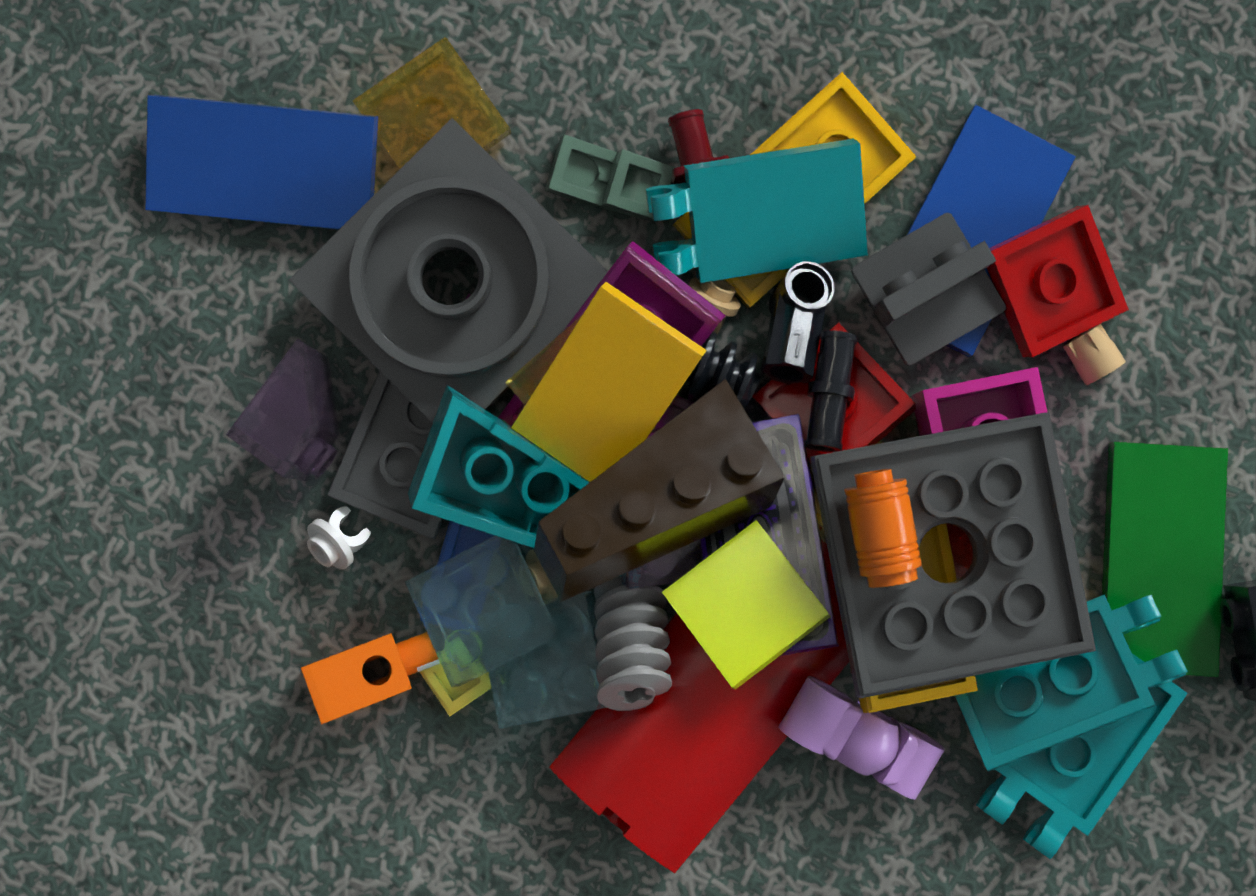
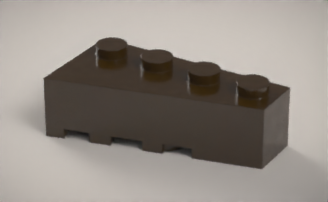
(662, 495)

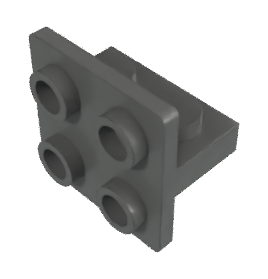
(929, 288)

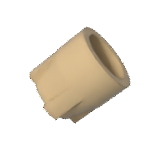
(1094, 354)

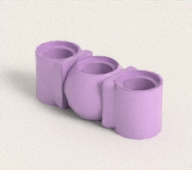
(864, 742)

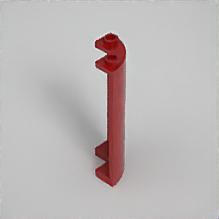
(694, 749)

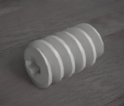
(630, 645)

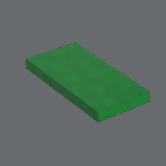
(1168, 544)

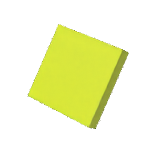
(746, 604)

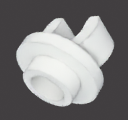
(330, 545)

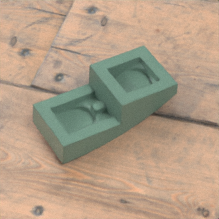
(605, 177)

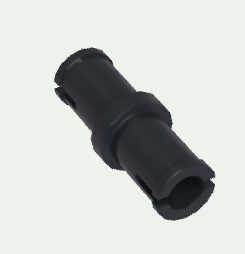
(831, 391)

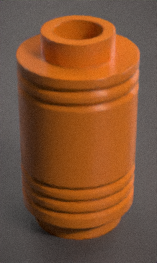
(883, 529)

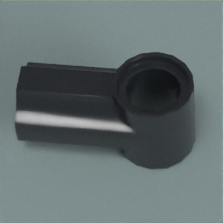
(796, 325)

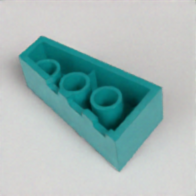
(487, 474)

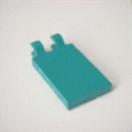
(765, 211)
(1065, 697)
(1080, 774)

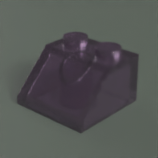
(292, 416)

